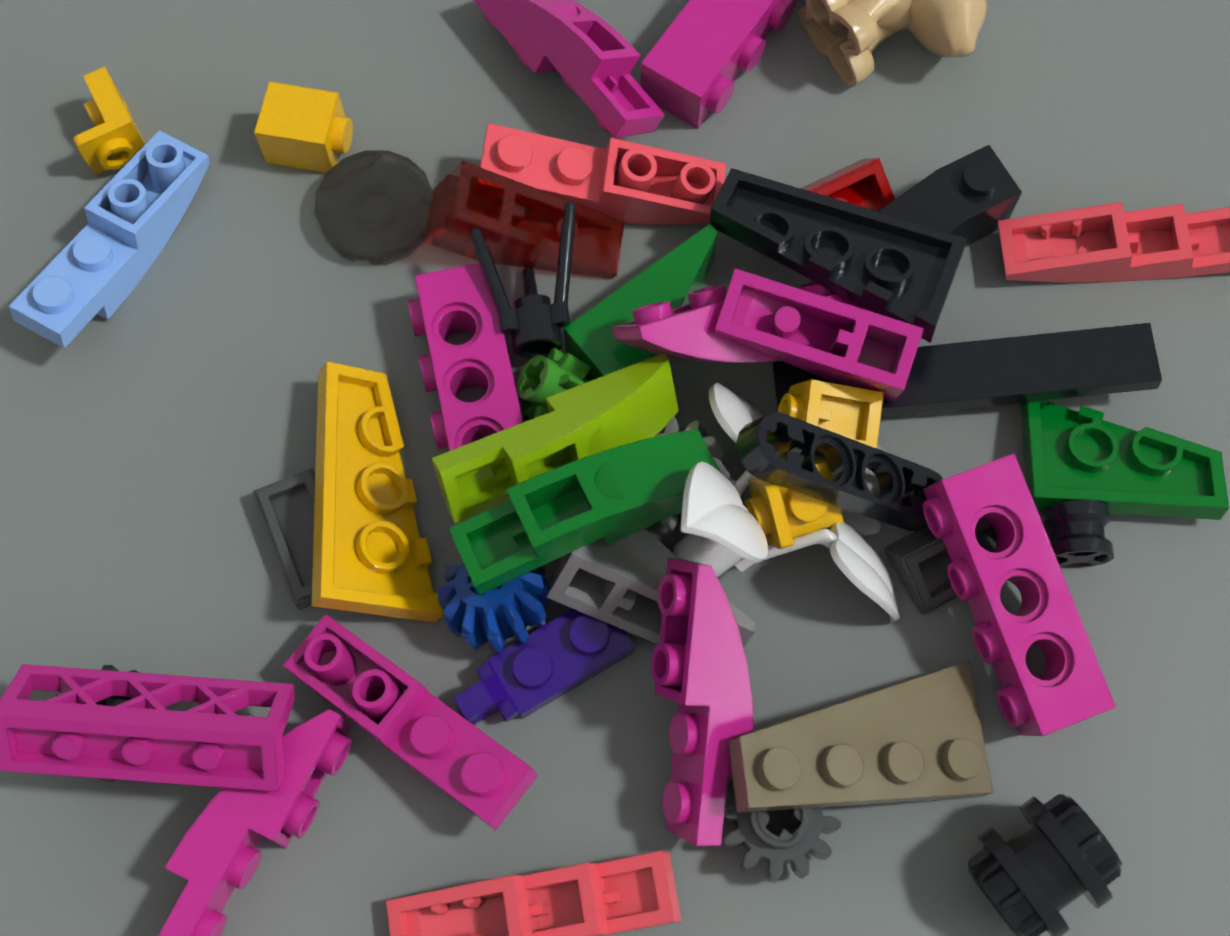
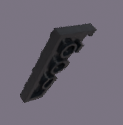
(849, 249)

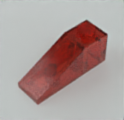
(518, 224)

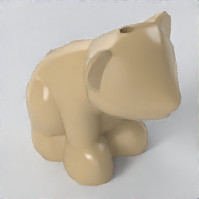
(854, 28)

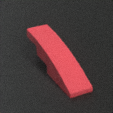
(1115, 245)
(557, 902)

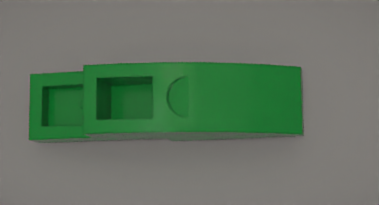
(578, 504)

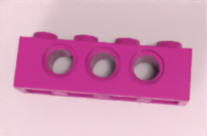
(462, 302)
(1072, 680)

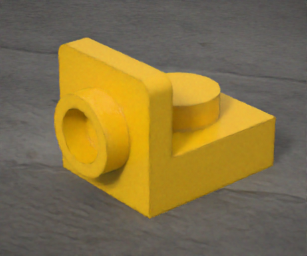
(115, 133)
(836, 408)
(790, 514)

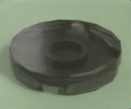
(374, 206)

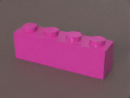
(706, 50)

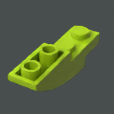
(580, 423)

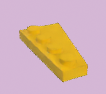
(364, 516)

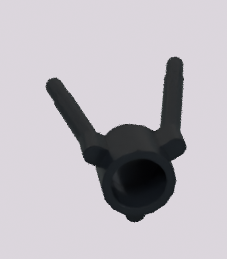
(534, 320)

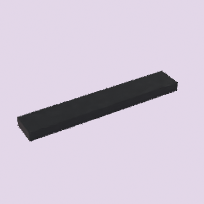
(1016, 370)

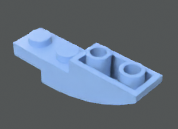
(118, 245)

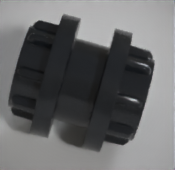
(1045, 866)

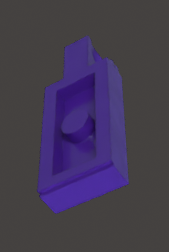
(545, 668)

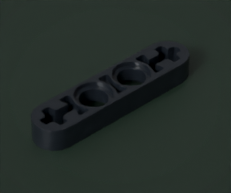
(848, 461)

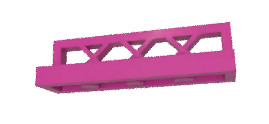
(140, 735)

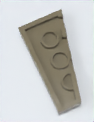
(876, 749)

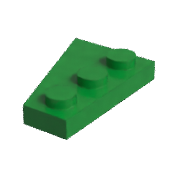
(1133, 471)

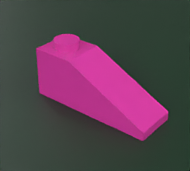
(819, 334)

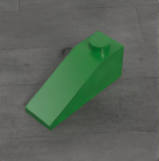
(668, 279)

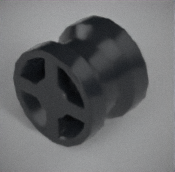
(1079, 533)

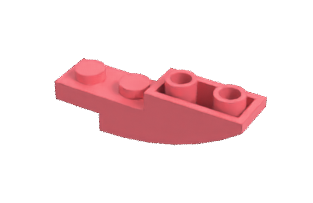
(621, 181)

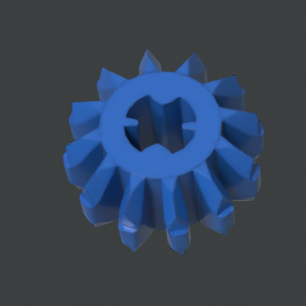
(494, 614)

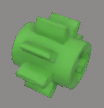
(546, 377)

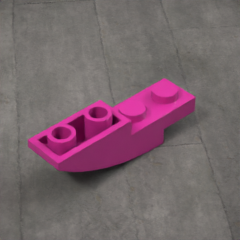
(585, 52)
(689, 329)
(707, 674)
(411, 722)
(223, 840)

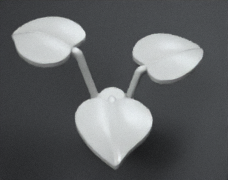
(728, 535)

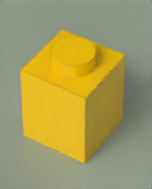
(302, 127)

